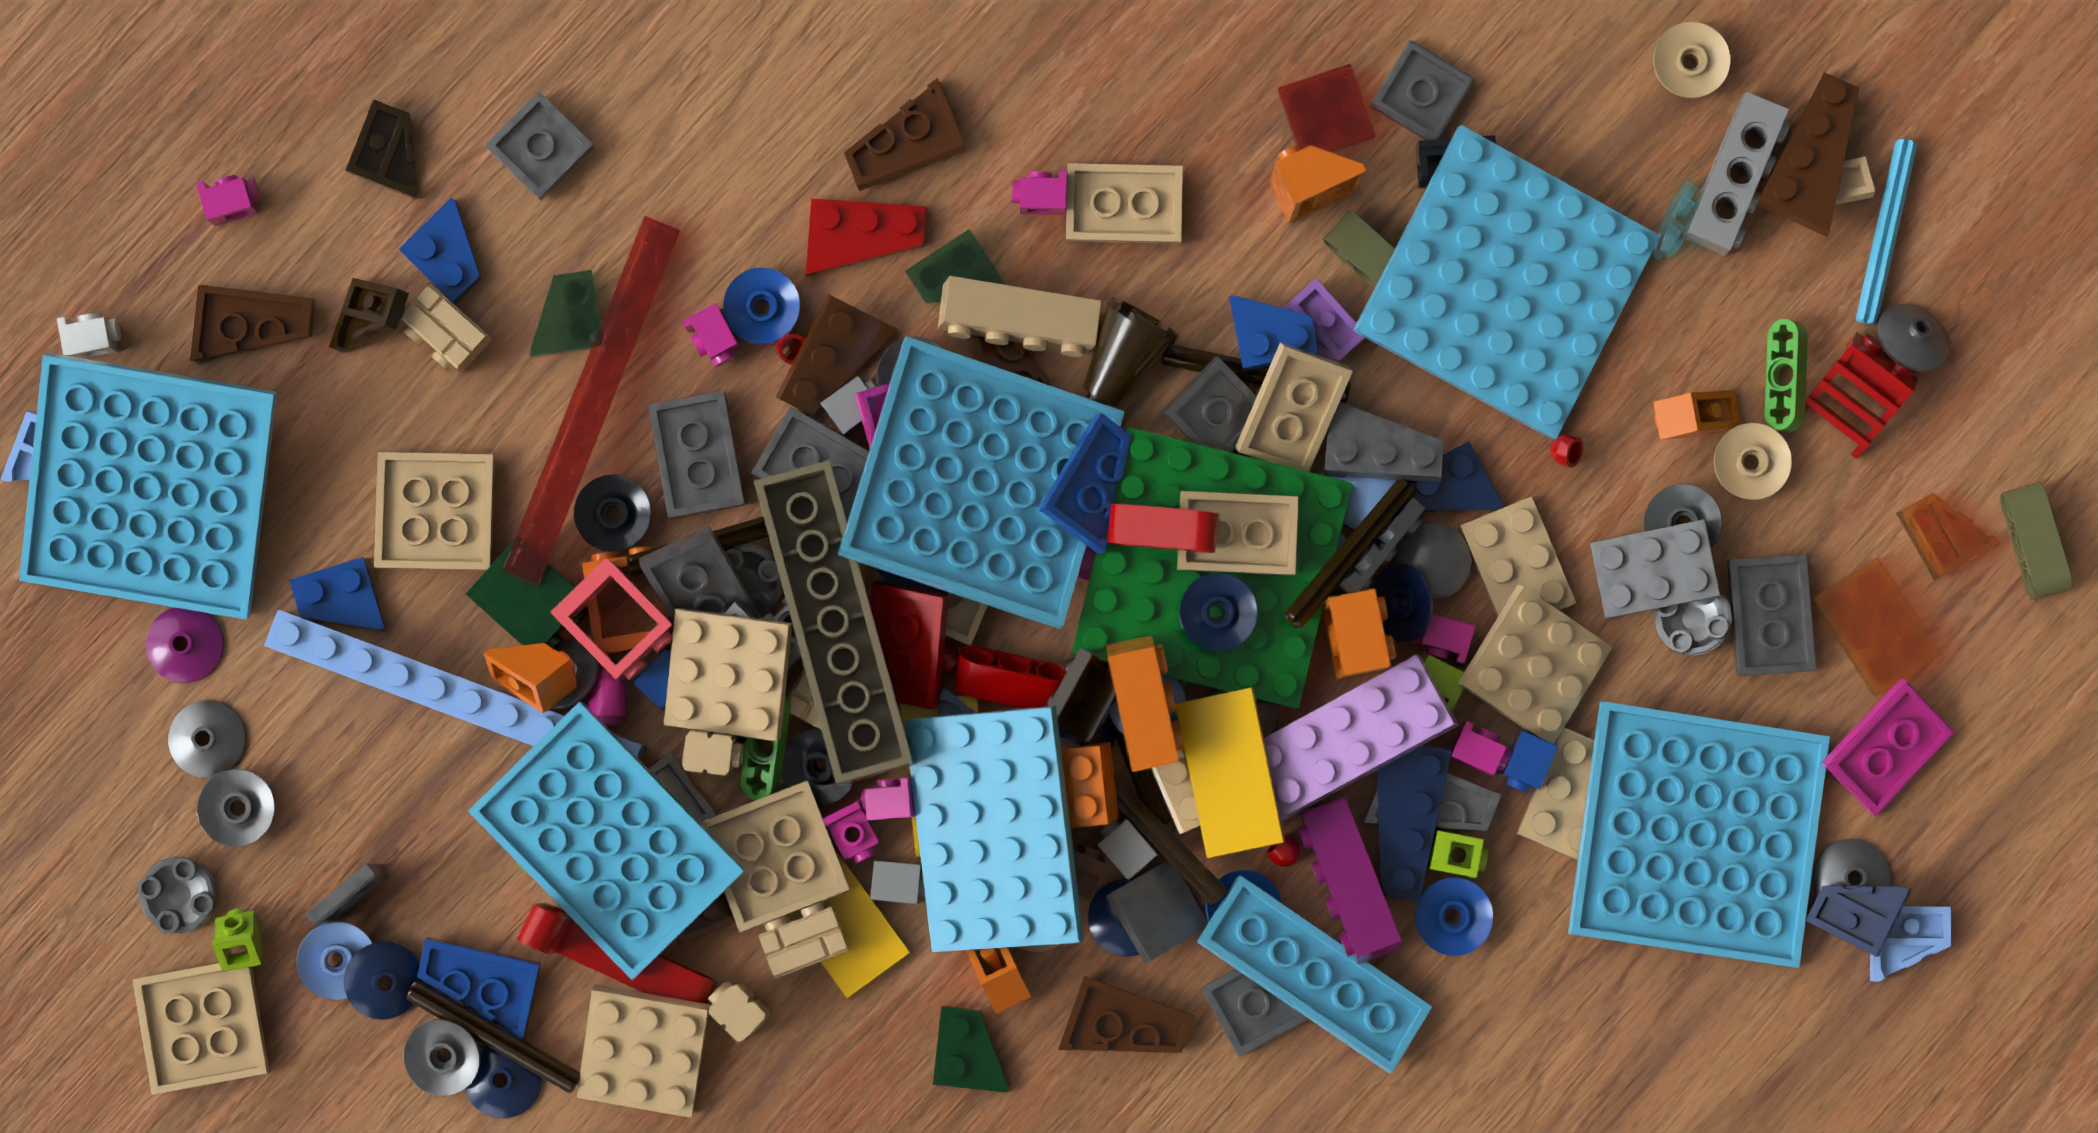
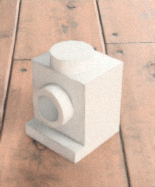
(89, 336)

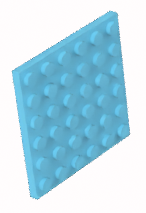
(1506, 282)
(961, 483)
(147, 485)
(1699, 834)

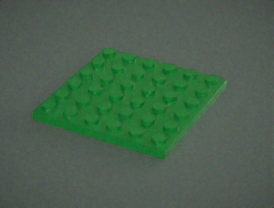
(1140, 590)

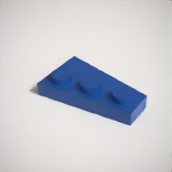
(1088, 483)

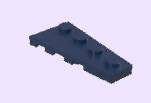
(1407, 818)

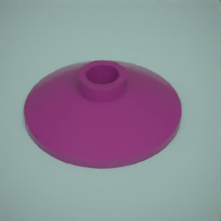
(203, 647)

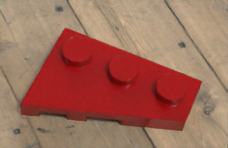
(860, 231)

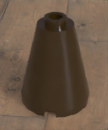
(1124, 352)

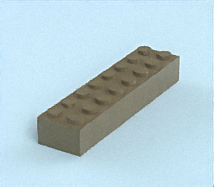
(833, 624)

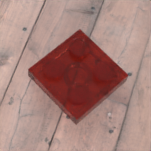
(1326, 110)

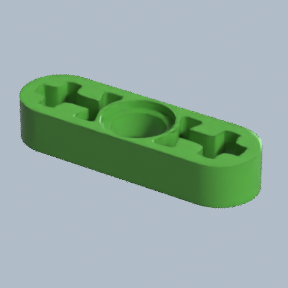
(1797, 387)
(754, 761)

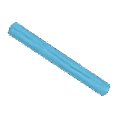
(1886, 232)

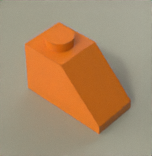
(1697, 414)
(532, 673)
(999, 977)

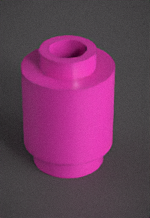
(608, 698)

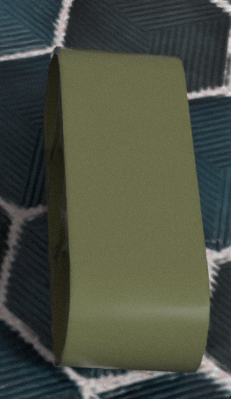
(1359, 247)
(2036, 541)

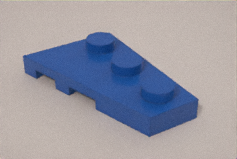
(487, 981)

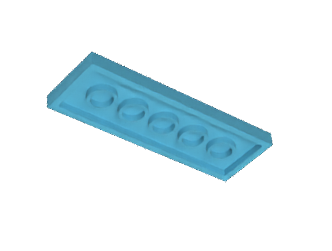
(1314, 974)

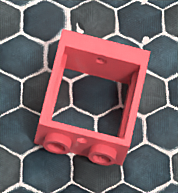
(586, 592)

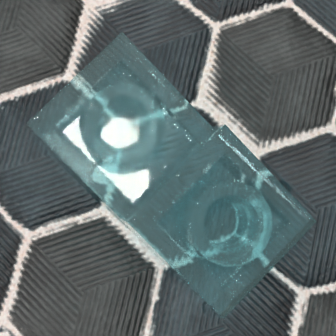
(1669, 229)

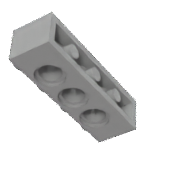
(1750, 115)

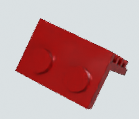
(1873, 373)

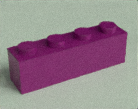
(1350, 880)

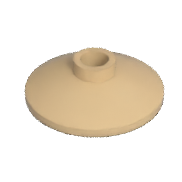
(1703, 45)
(1766, 447)

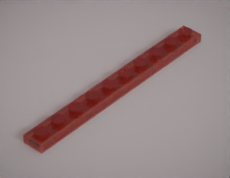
(590, 401)

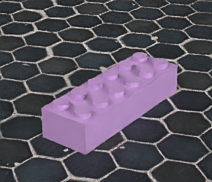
(1356, 735)

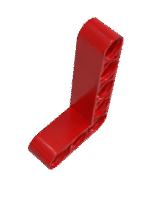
(554, 932)

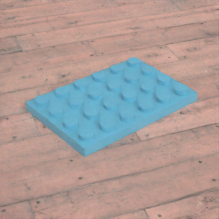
(994, 829)
(606, 840)

